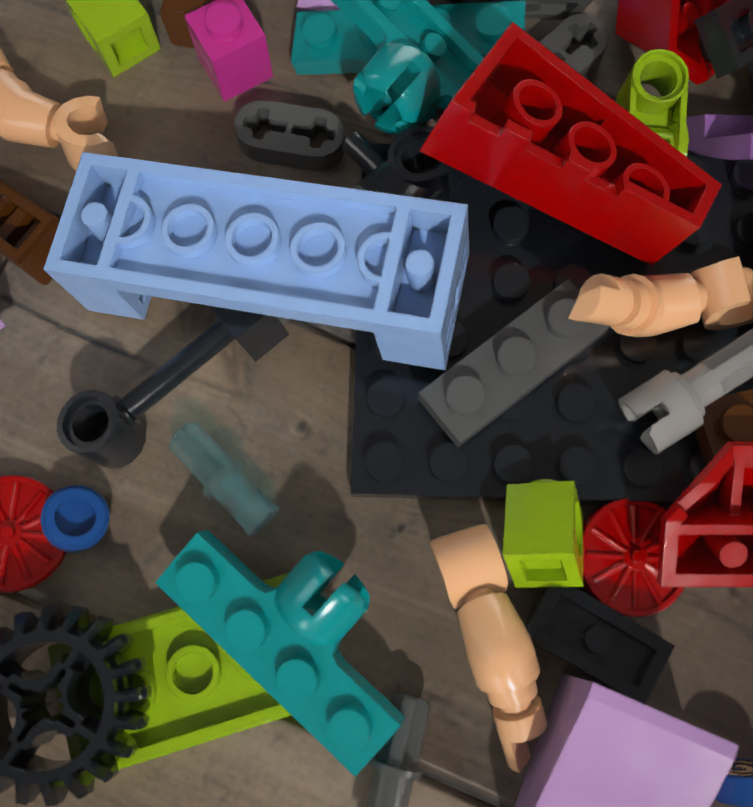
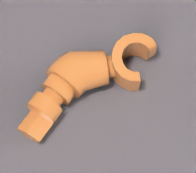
(46, 123)
(667, 302)
(493, 637)

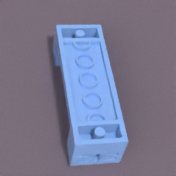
(264, 250)

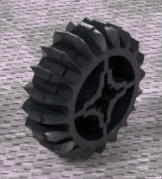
(79, 715)

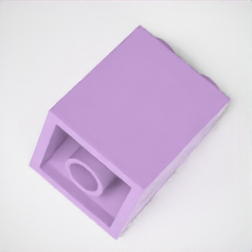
(621, 754)

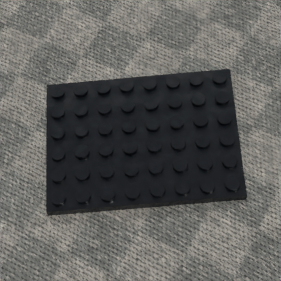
(573, 419)

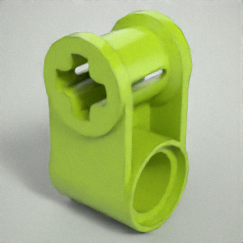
(661, 114)

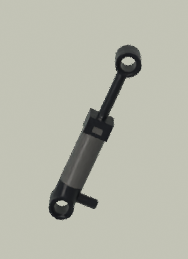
(256, 333)

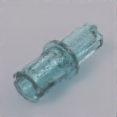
(223, 478)

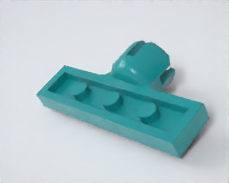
(335, 45)
(416, 60)
(289, 641)

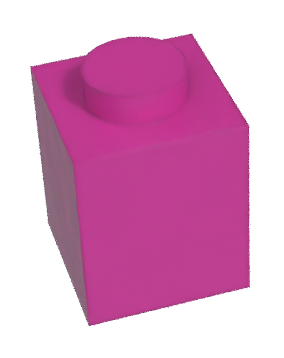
(230, 46)

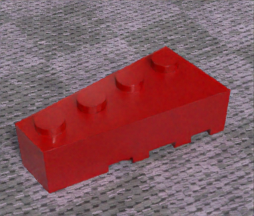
(570, 151)

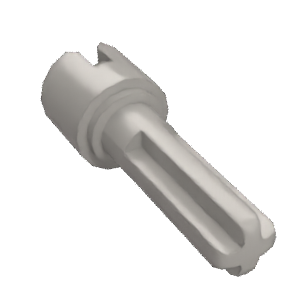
(681, 399)

